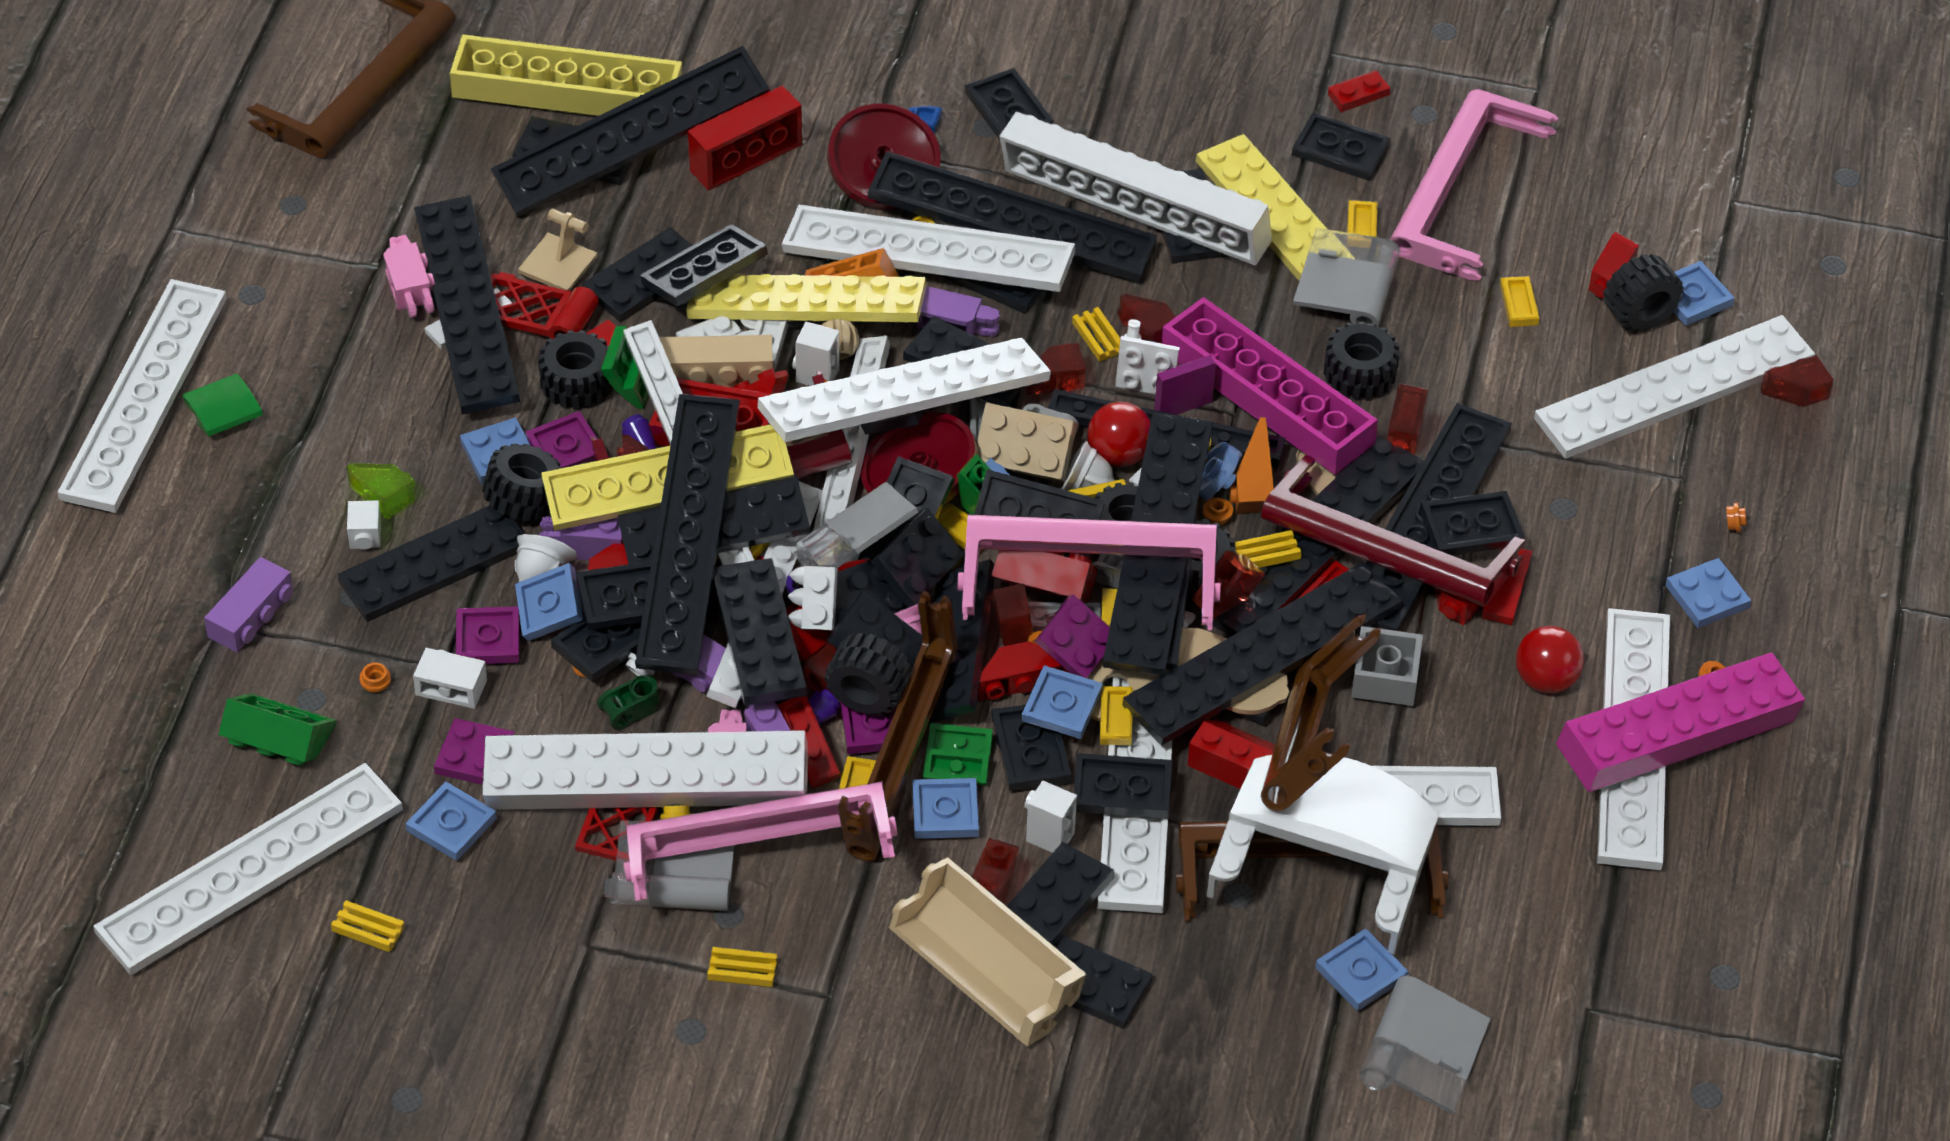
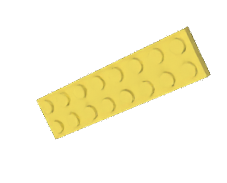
(1243, 169)
(812, 298)
(637, 480)

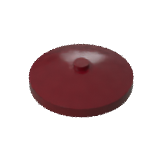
(865, 136)
(937, 443)

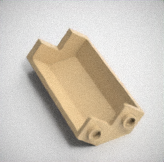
(987, 951)

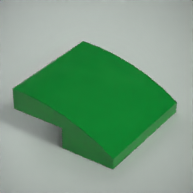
(622, 370)
(222, 404)
(958, 752)

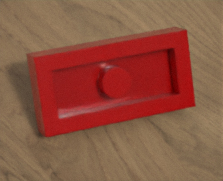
(1358, 91)

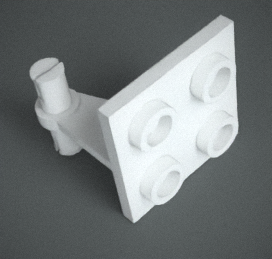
(1142, 360)

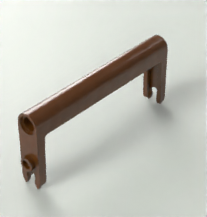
(430, 22)
(906, 726)
(1298, 752)
(1203, 840)

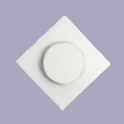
(364, 524)

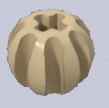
(847, 337)

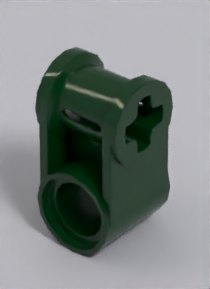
(630, 702)

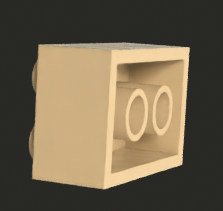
(1026, 441)

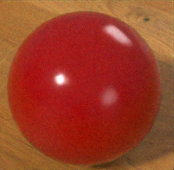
(1119, 433)
(1549, 659)

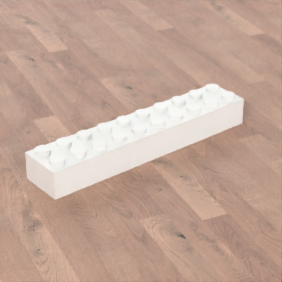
(1136, 188)
(644, 769)

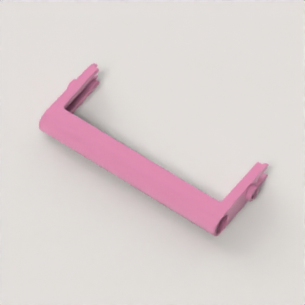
(1444, 169)
(1089, 537)
(750, 824)

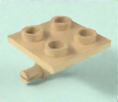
(558, 259)

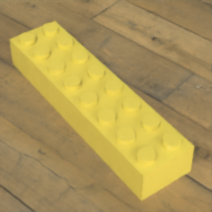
(553, 75)

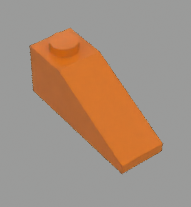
(867, 264)
(1254, 474)

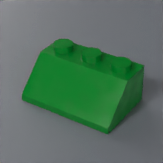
(275, 728)

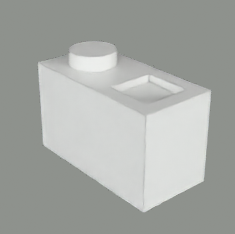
(816, 351)
(450, 678)
(1050, 816)

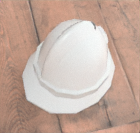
(1087, 469)
(539, 555)

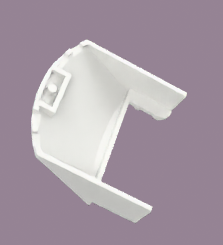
(1346, 813)

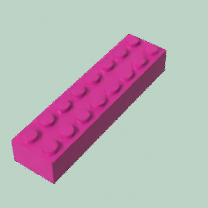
(1273, 386)
(1679, 722)

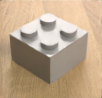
(1388, 668)

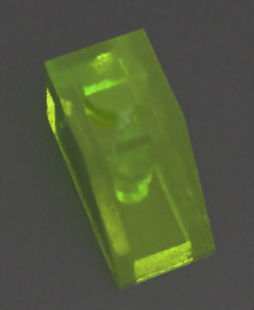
(382, 484)

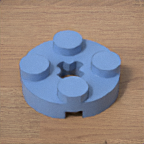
(1219, 469)

